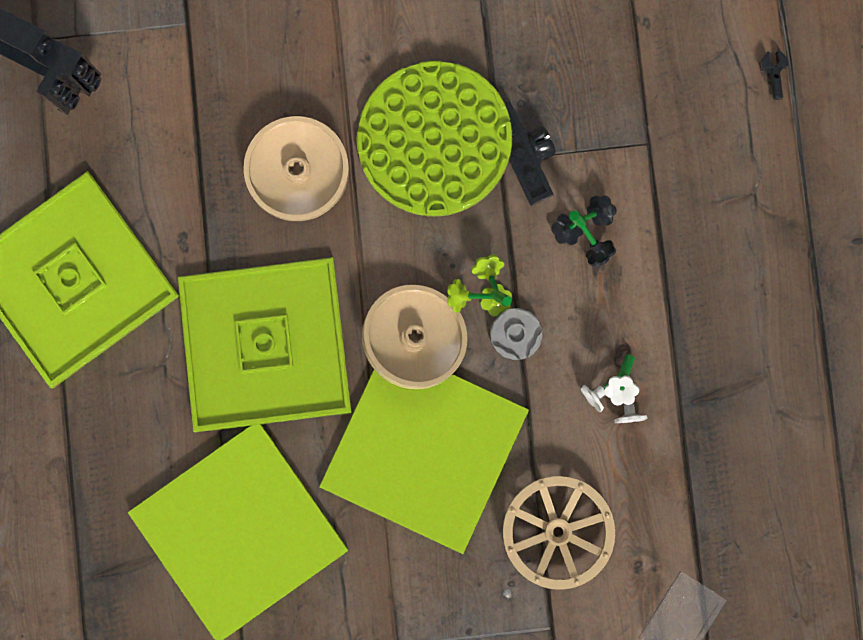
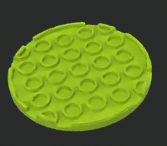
(434, 138)

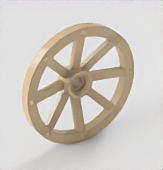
(603, 553)

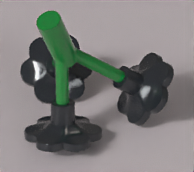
(570, 228)

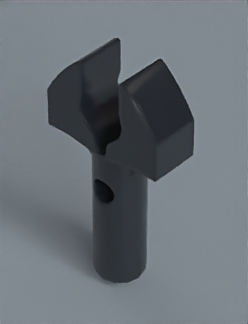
(775, 77)

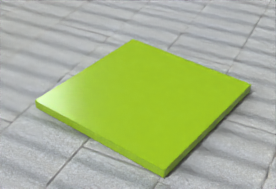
(75, 280)
(264, 345)
(425, 455)
(238, 531)

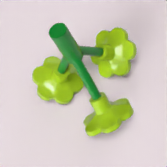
(493, 299)

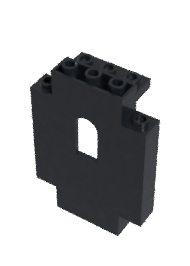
(63, 68)

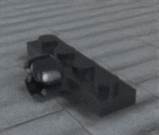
(526, 157)

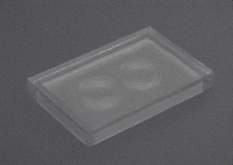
(683, 612)

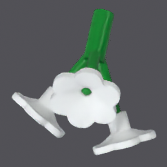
(620, 390)

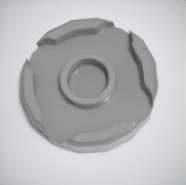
(516, 334)

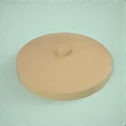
(296, 168)
(414, 337)

